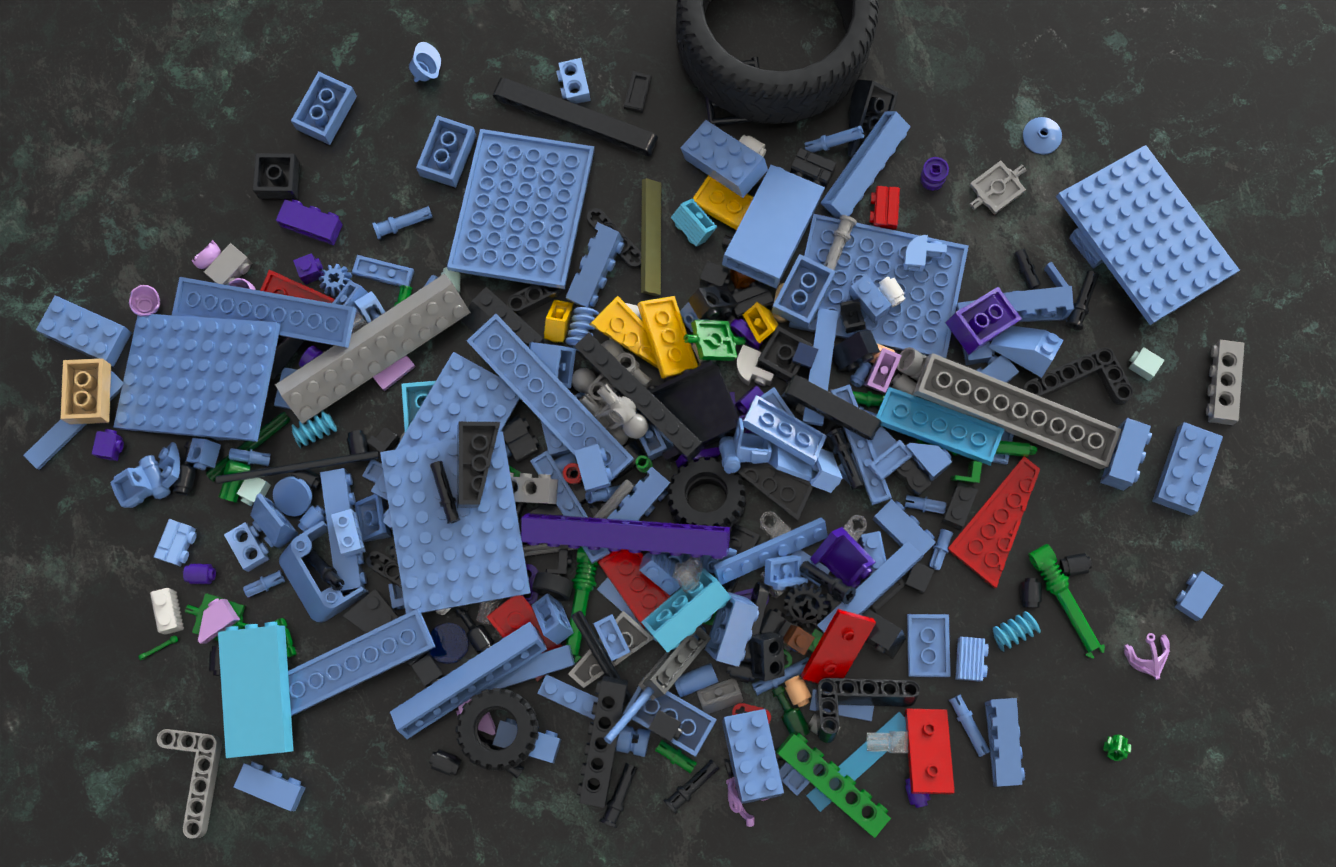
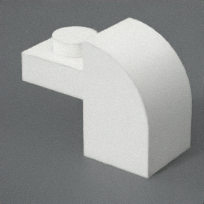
(748, 369)

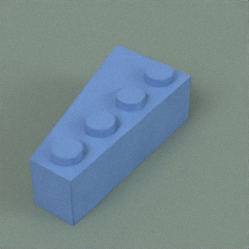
(595, 266)
(642, 497)
(1004, 742)

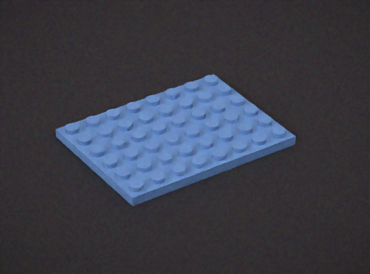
(521, 209)
(1147, 234)
(880, 254)
(197, 376)
(457, 561)

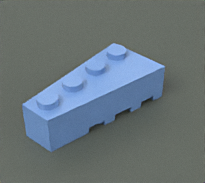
(1042, 304)

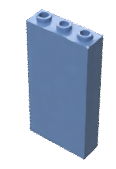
(773, 226)

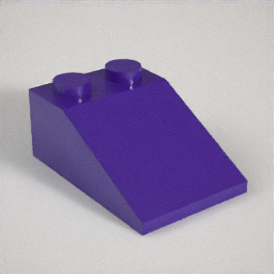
(983, 320)

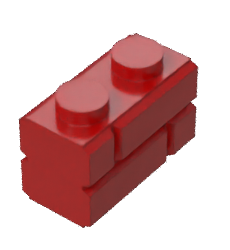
(885, 207)

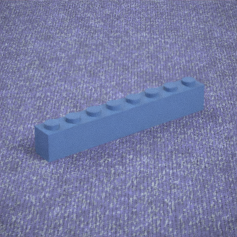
(468, 680)

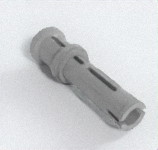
(841, 236)

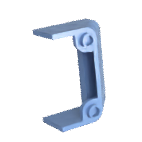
(319, 605)

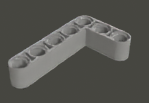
(198, 775)

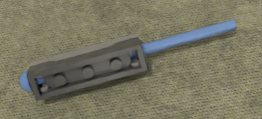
(664, 675)

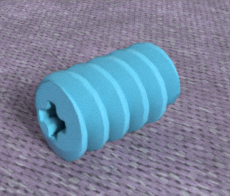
(313, 429)
(1015, 629)

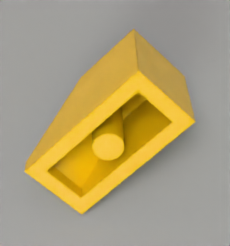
(558, 321)
(760, 321)

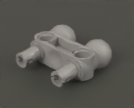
(586, 382)
(617, 415)

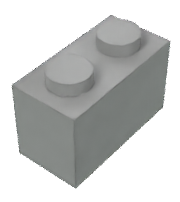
(228, 266)

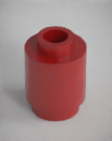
(567, 473)

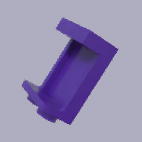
(844, 558)

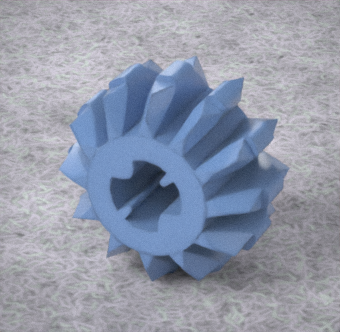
(334, 273)

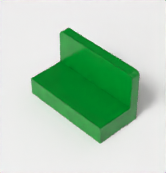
(973, 473)

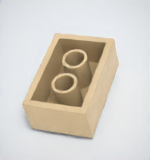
(85, 391)

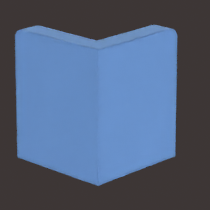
(396, 596)

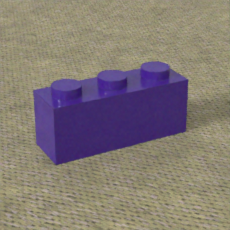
(309, 221)

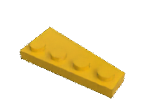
(625, 328)

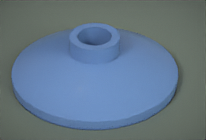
(1036, 141)

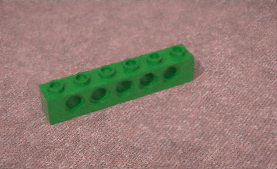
(871, 824)

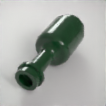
(792, 717)

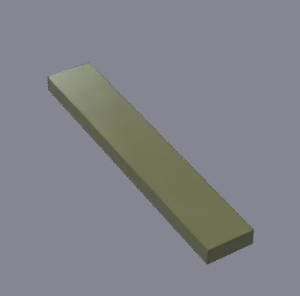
(651, 238)

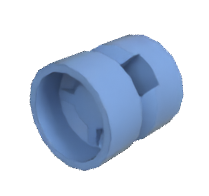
(626, 737)

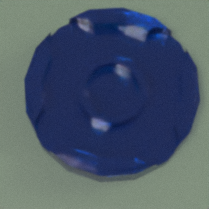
(449, 643)

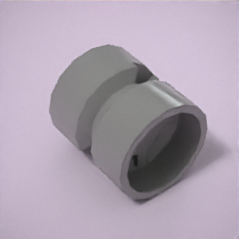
(911, 362)

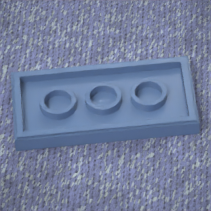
(784, 430)

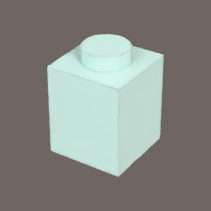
(1145, 363)
(251, 488)

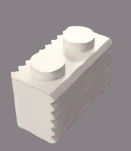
(166, 611)

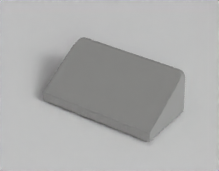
(720, 696)

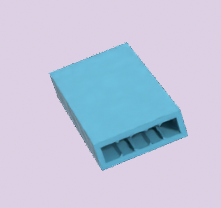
(255, 690)

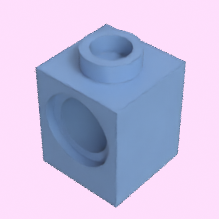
(203, 453)

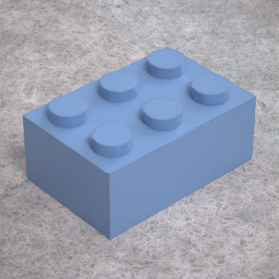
(324, 108)
(446, 151)
(803, 291)
(1127, 455)
(732, 630)

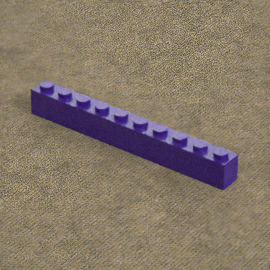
(625, 534)

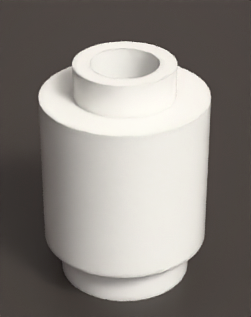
(753, 144)
(892, 291)

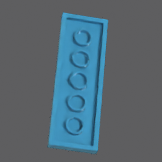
(940, 426)

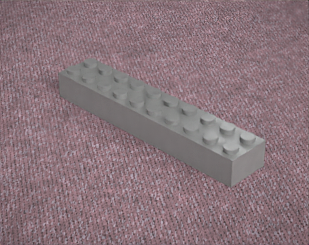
(373, 348)
(1017, 411)

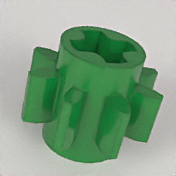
(1117, 747)

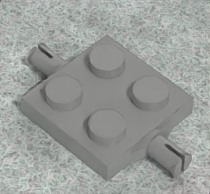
(997, 187)

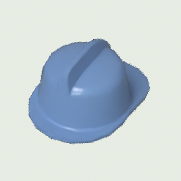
(425, 62)

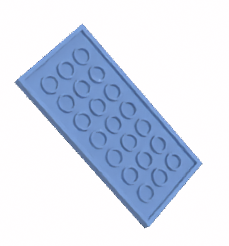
(459, 394)

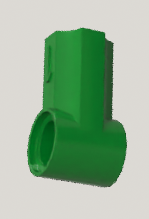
(230, 489)

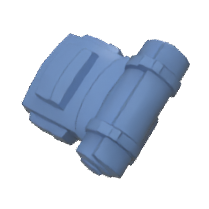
(743, 448)
(138, 483)

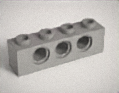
(1233, 353)
(545, 492)

